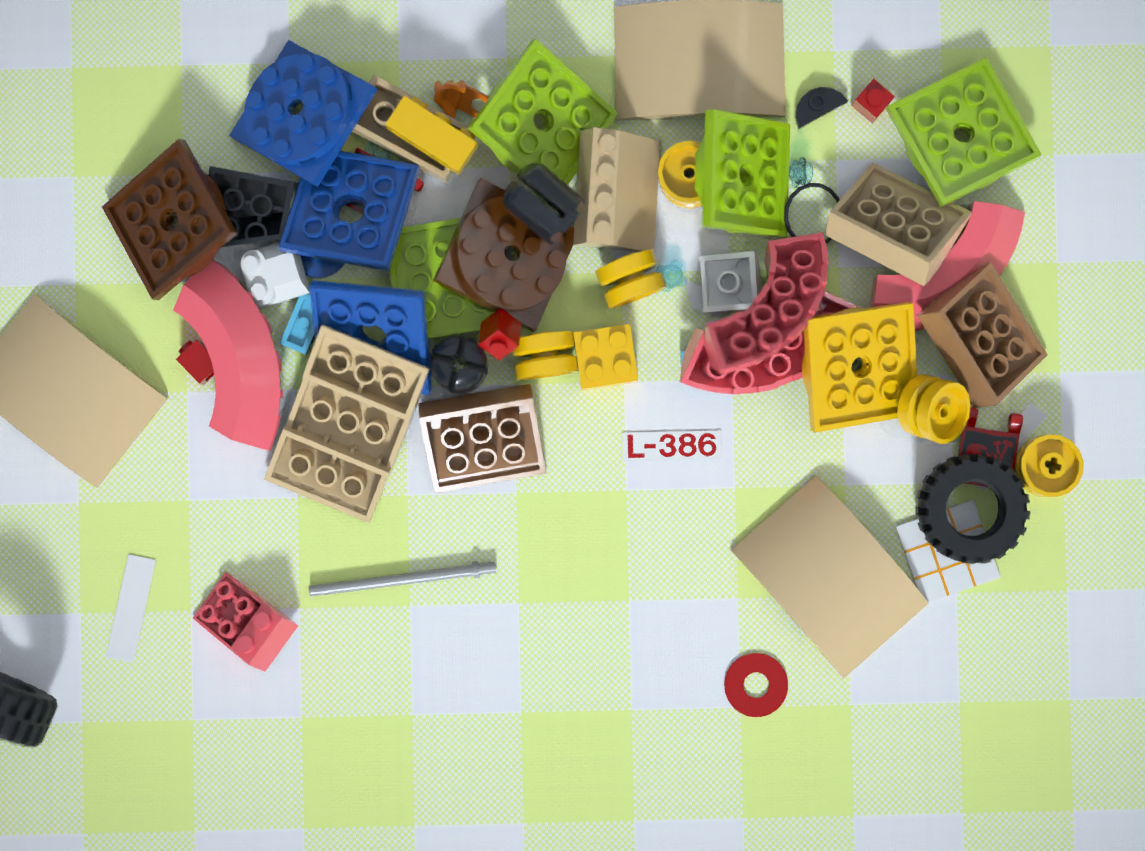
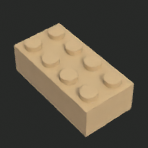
(373, 129)

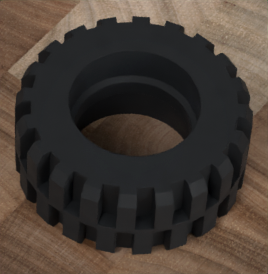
(1010, 516)
(24, 712)

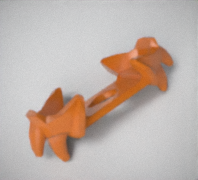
(457, 97)

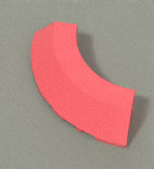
(986, 238)
(781, 309)
(240, 355)
(764, 376)

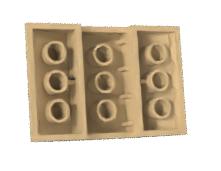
(699, 58)
(71, 392)
(347, 423)
(830, 576)

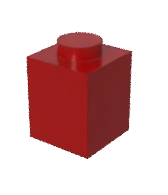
(872, 100)
(499, 334)
(196, 361)

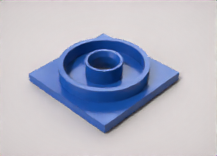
(370, 242)
(394, 310)

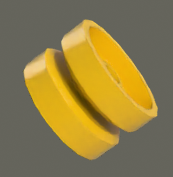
(671, 170)
(629, 275)
(544, 360)
(933, 408)
(1065, 463)

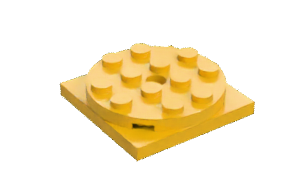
(887, 349)

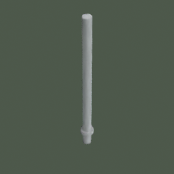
(403, 579)

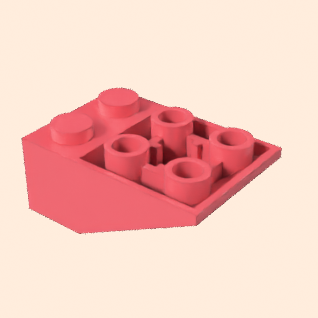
(245, 622)

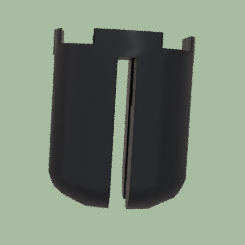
(533, 211)
(446, 352)

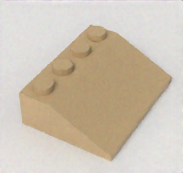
(620, 190)
(896, 223)

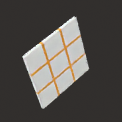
(937, 574)

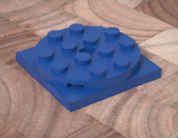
(314, 137)

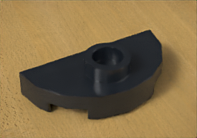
(817, 104)

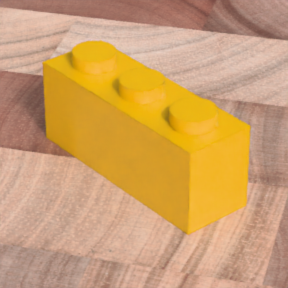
(432, 134)

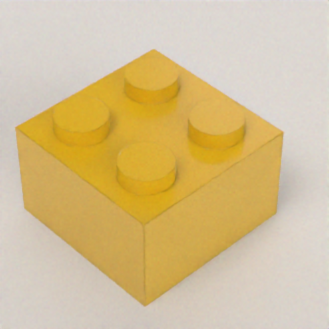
(605, 357)

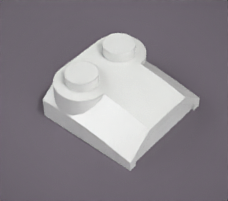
(273, 275)
(729, 281)

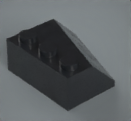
(254, 204)

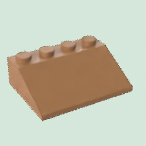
(983, 336)
(482, 438)

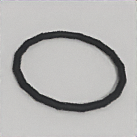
(786, 211)

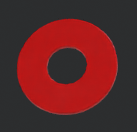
(771, 699)

